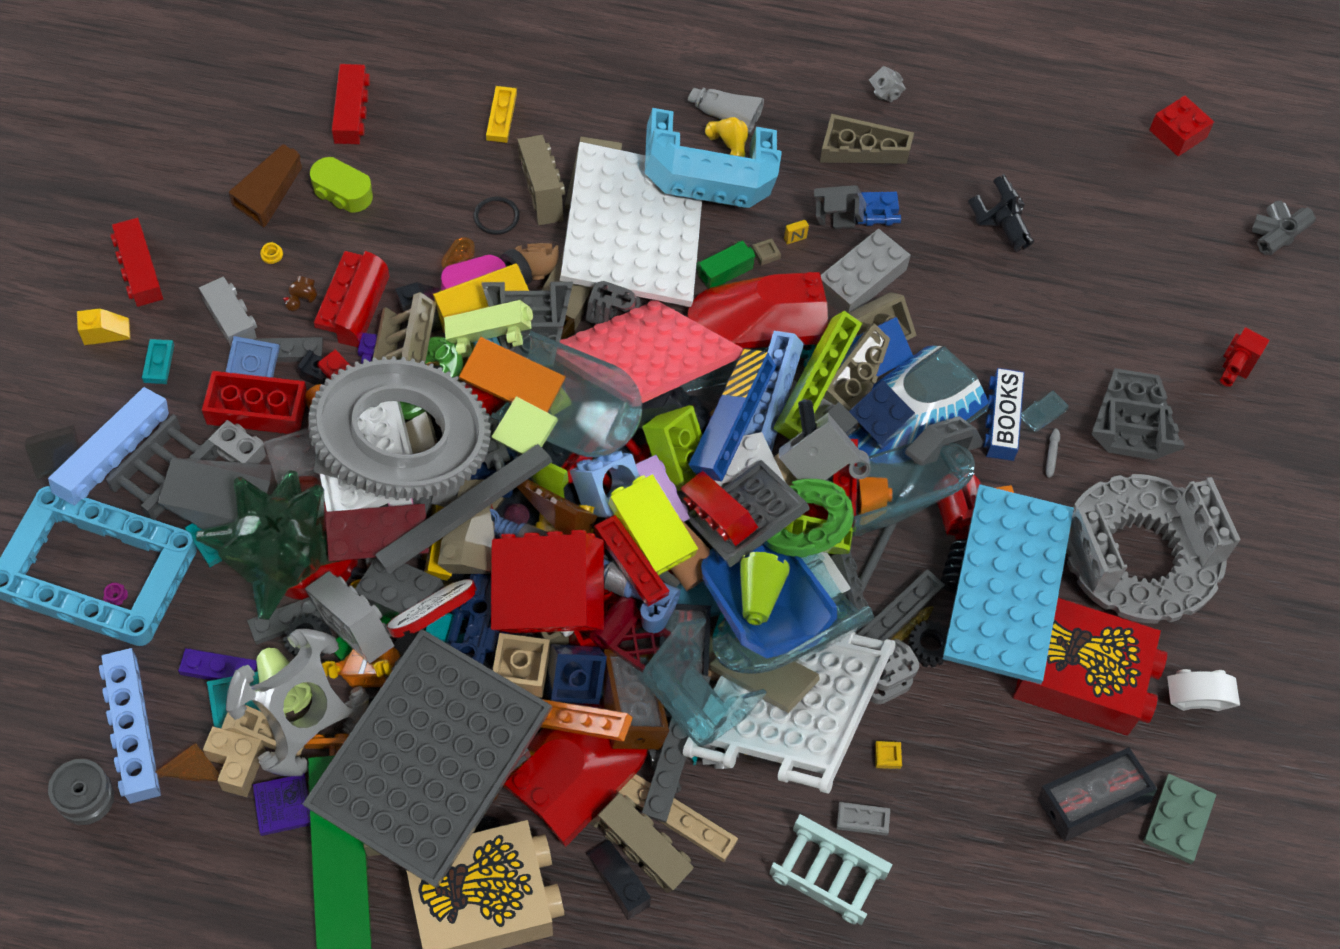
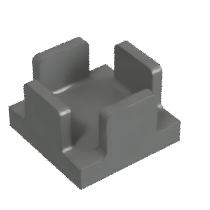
(843, 203)

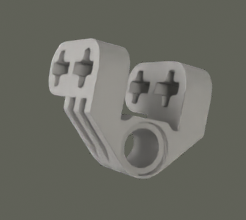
(896, 673)

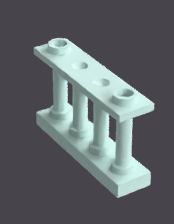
(851, 855)

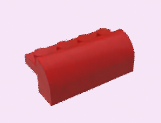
(353, 297)

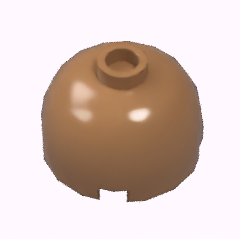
(541, 258)

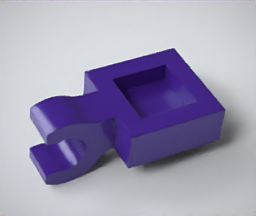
(367, 346)

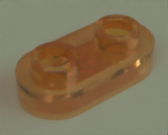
(454, 253)

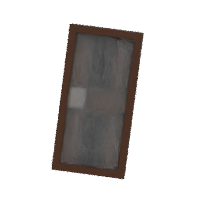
(628, 693)

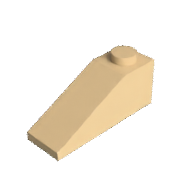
(253, 725)

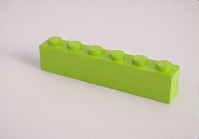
(818, 371)

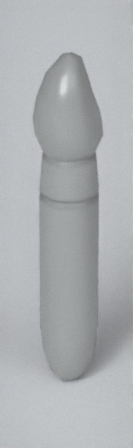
(1052, 452)

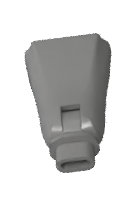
(726, 105)

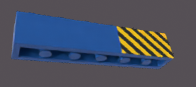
(733, 414)

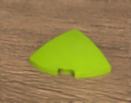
(552, 478)

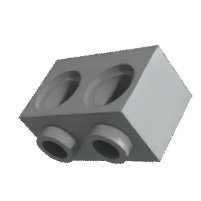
(234, 450)

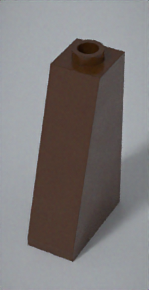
(266, 185)

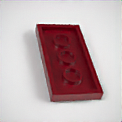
(369, 530)

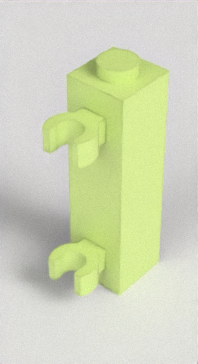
(488, 323)

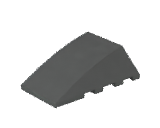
(547, 307)
(1136, 417)
(205, 489)

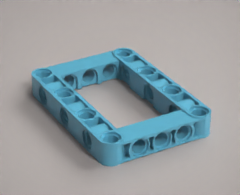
(77, 607)

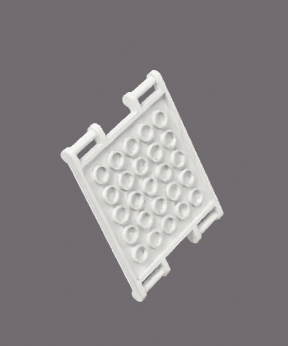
(819, 726)

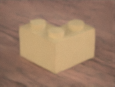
(239, 759)

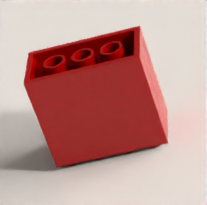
(547, 582)

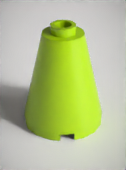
(761, 584)

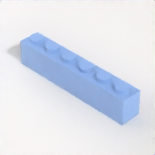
(108, 446)

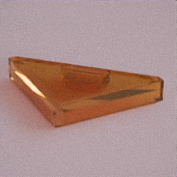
(190, 765)

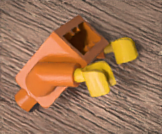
(360, 672)

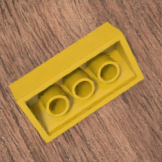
(470, 294)

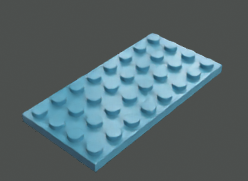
(1009, 584)

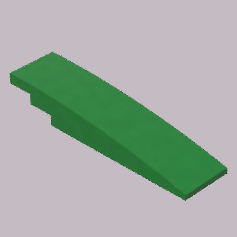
(338, 880)

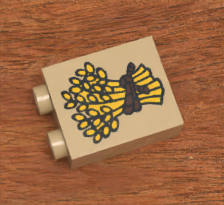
(490, 893)

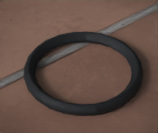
(497, 198)

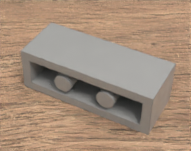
(228, 310)

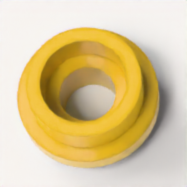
(271, 248)

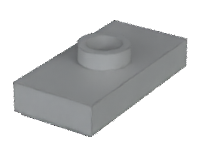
(863, 818)

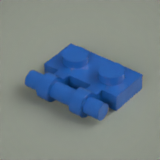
(881, 203)

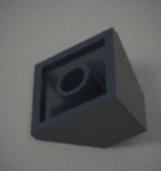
(405, 296)

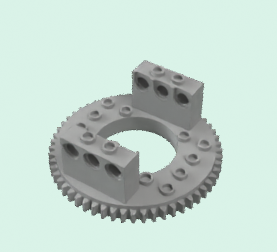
(435, 472)

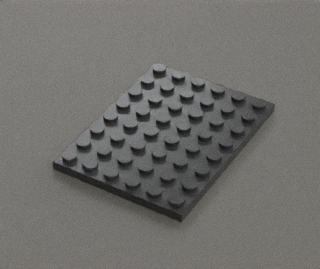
(428, 757)

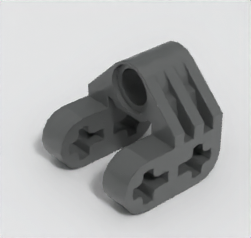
(605, 307)

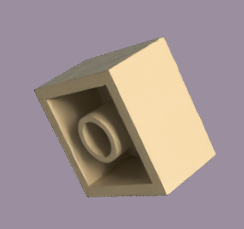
(523, 661)

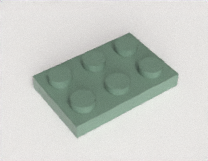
(1179, 818)

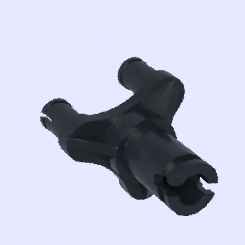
(1004, 214)

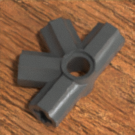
(1280, 226)

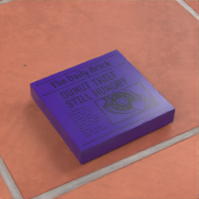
(280, 804)

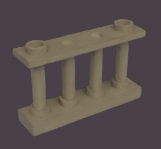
(415, 335)

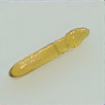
(923, 615)

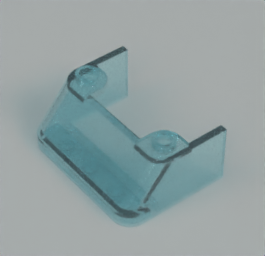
(687, 694)

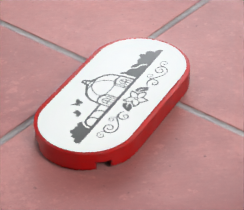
(432, 608)

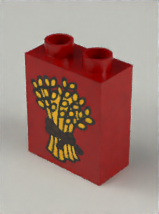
(1098, 669)

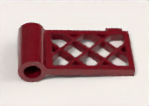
(617, 624)

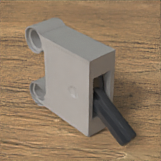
(821, 448)

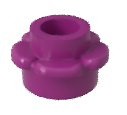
(115, 588)

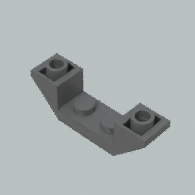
(929, 443)

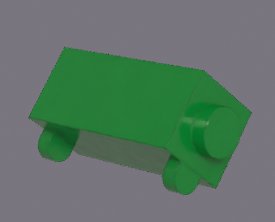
(726, 265)

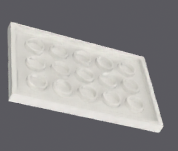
(383, 428)

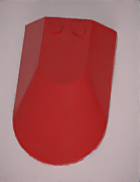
(756, 307)
(572, 777)

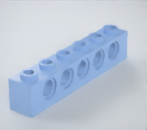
(785, 352)
(146, 783)

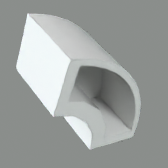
(1203, 690)

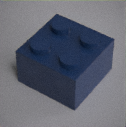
(882, 414)
(575, 674)

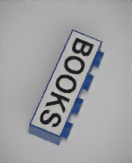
(1004, 415)

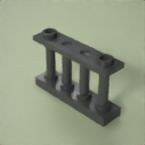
(153, 445)

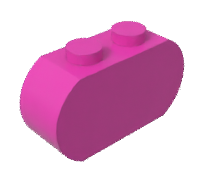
(469, 270)

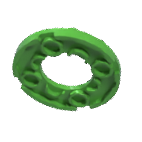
(449, 360)
(819, 539)

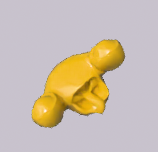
(732, 131)

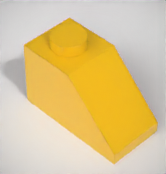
(102, 326)

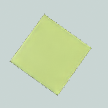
(524, 426)

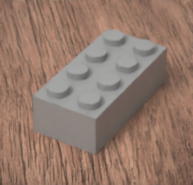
(864, 272)
(350, 616)

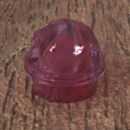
(517, 514)

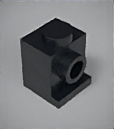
(310, 371)

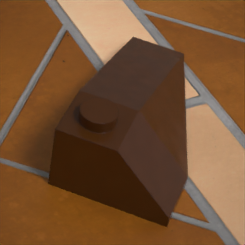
(557, 510)

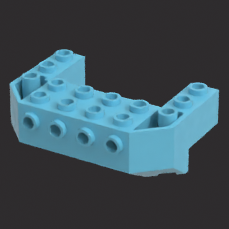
(708, 173)

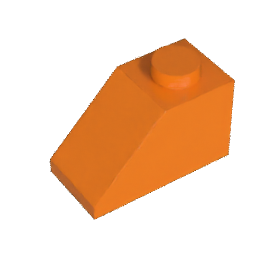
(872, 494)

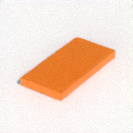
(511, 375)

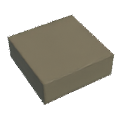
(766, 251)

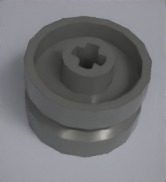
(81, 791)

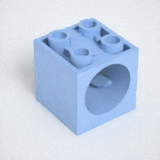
(589, 478)

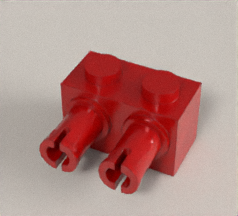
(1242, 355)

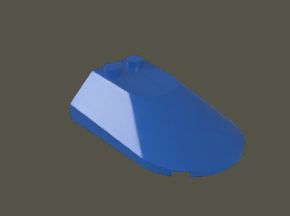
(797, 616)

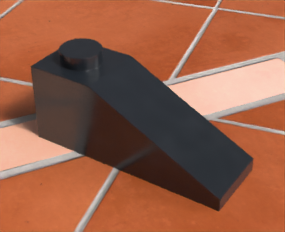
(620, 879)

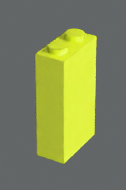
(653, 523)

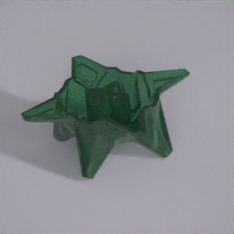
(273, 539)

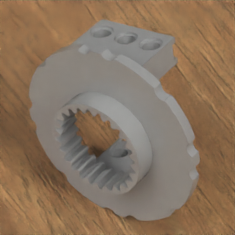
(1189, 518)

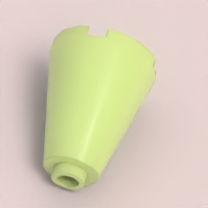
(269, 663)

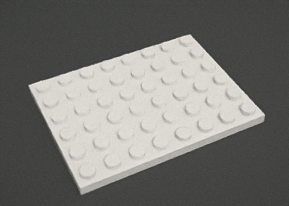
(629, 229)

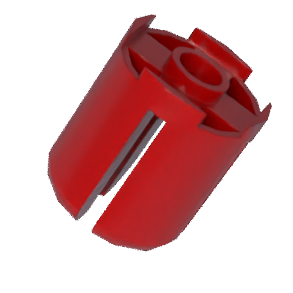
(958, 510)

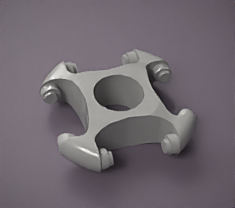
(270, 698)

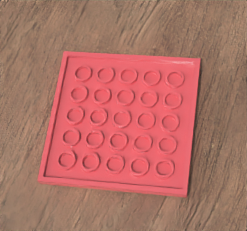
(656, 347)

